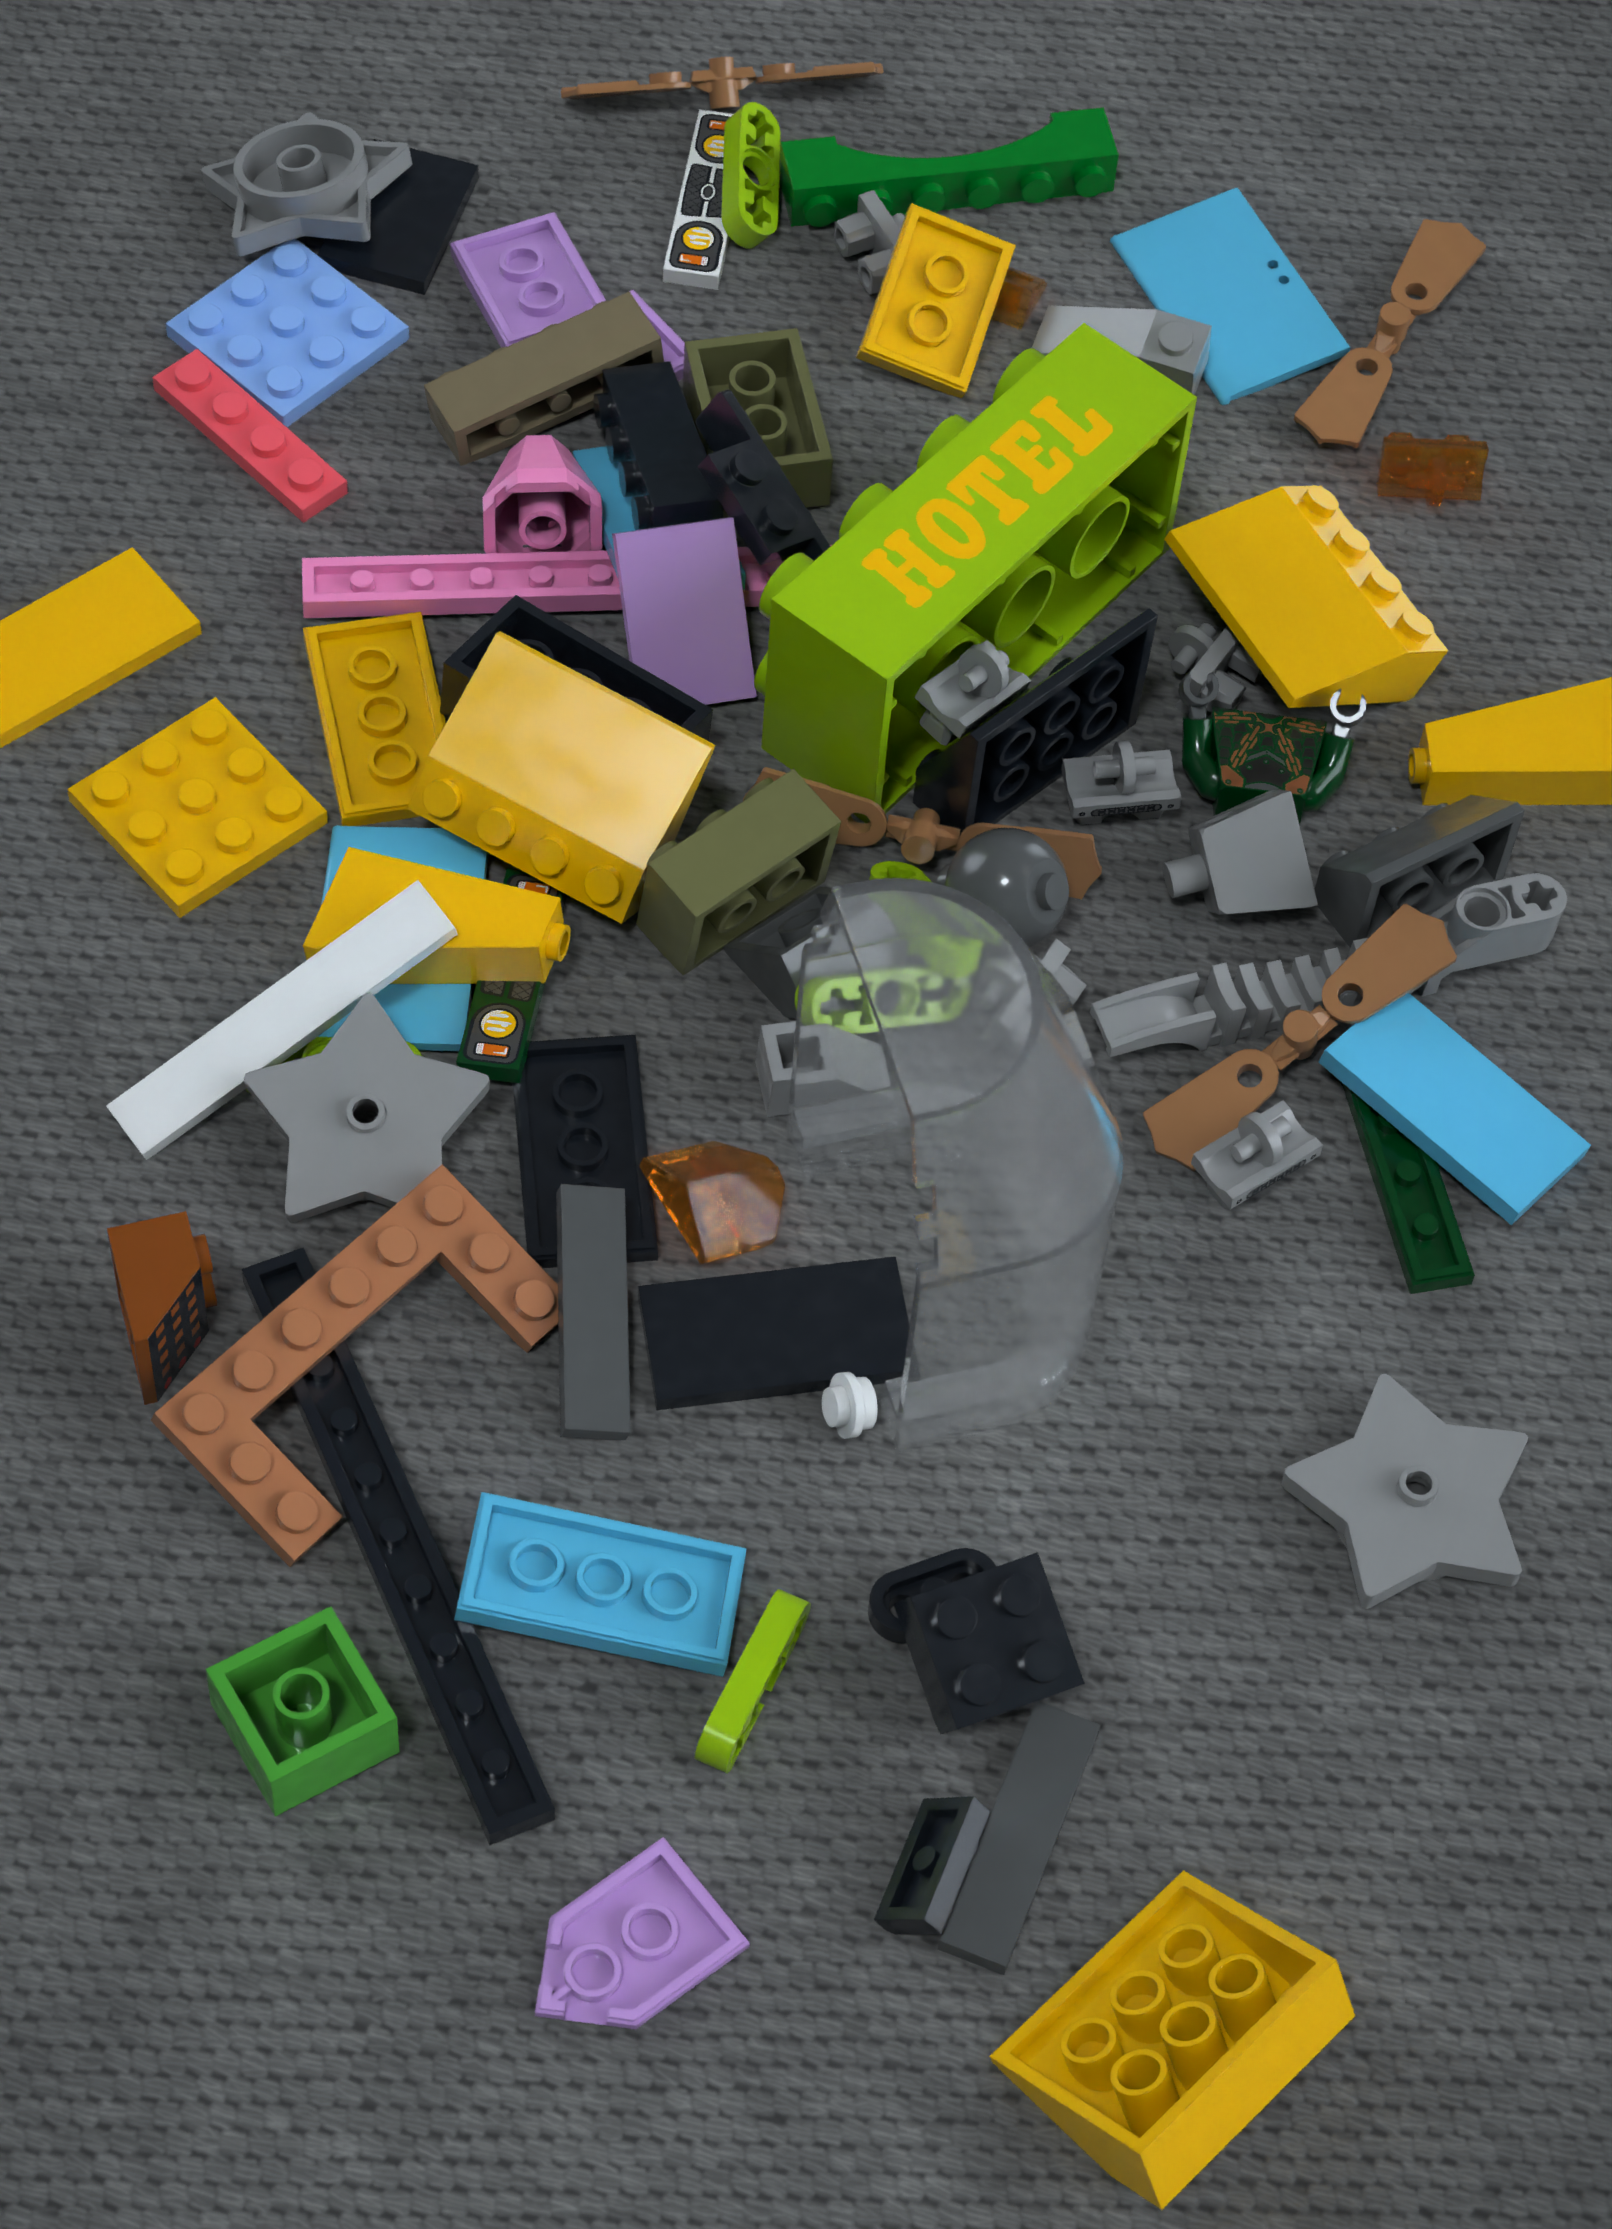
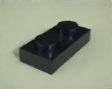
(932, 1866)

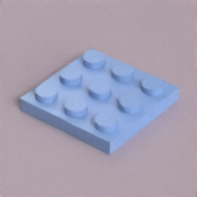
(289, 330)

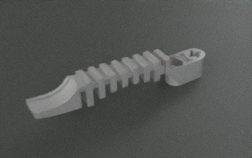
(1482, 924)

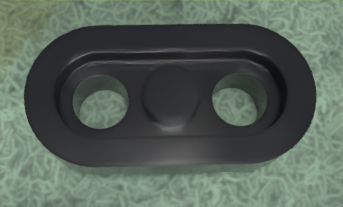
(917, 1579)

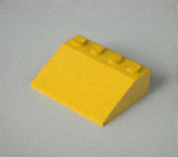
(1309, 599)
(560, 777)
(1176, 2035)

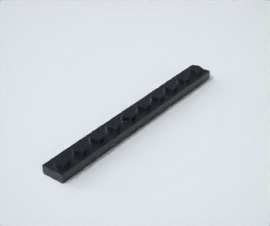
(411, 1576)

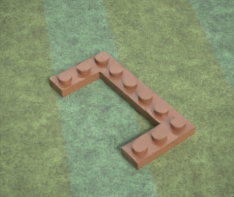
(216, 1410)

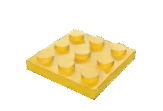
(197, 806)

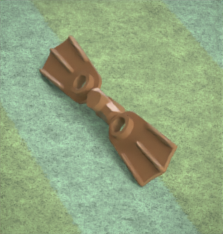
(722, 80)
(1347, 399)
(925, 834)
(1384, 968)

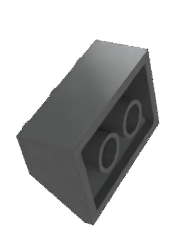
(1418, 864)

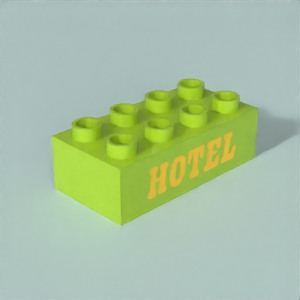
(997, 537)

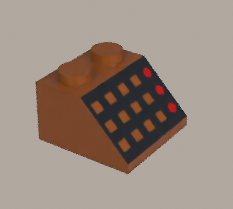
(162, 1295)

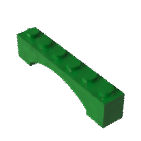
(1060, 160)

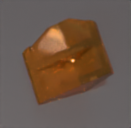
(718, 1197)

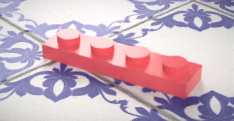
(250, 435)

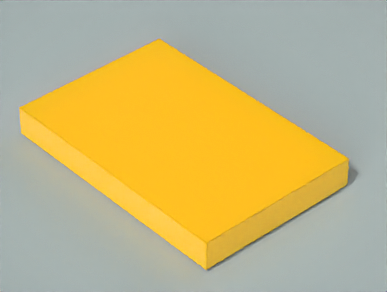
(936, 301)

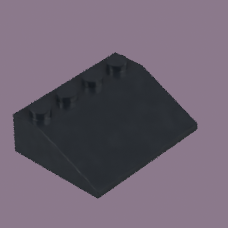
(1024, 744)

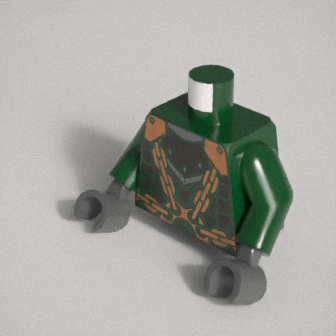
(1251, 753)

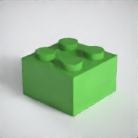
(303, 1710)

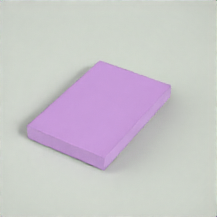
(525, 277)
(687, 608)

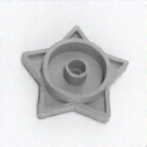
(304, 182)
(360, 1071)
(1414, 1496)

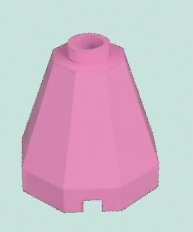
(541, 501)

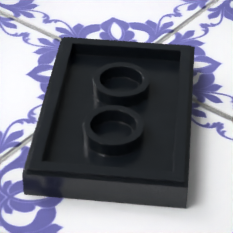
(408, 224)

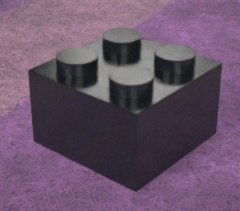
(988, 1643)

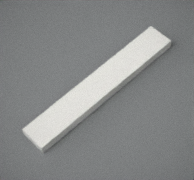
(282, 1019)

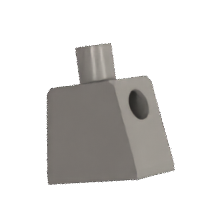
(1246, 859)

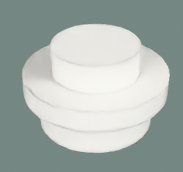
(849, 1404)

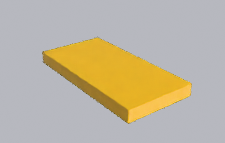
(86, 640)
(375, 711)

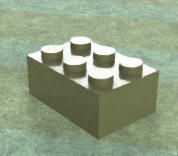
(778, 395)
(736, 870)

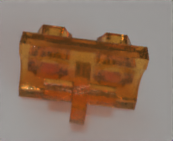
(1431, 468)

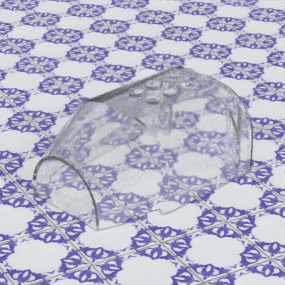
(959, 1048)

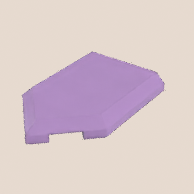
(634, 1943)

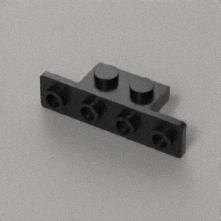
(754, 486)

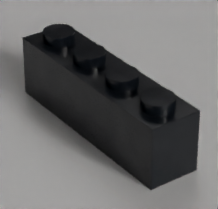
(655, 446)

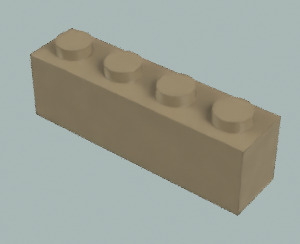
(539, 378)

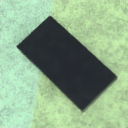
(585, 1127)
(773, 1331)

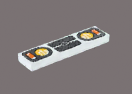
(698, 236)

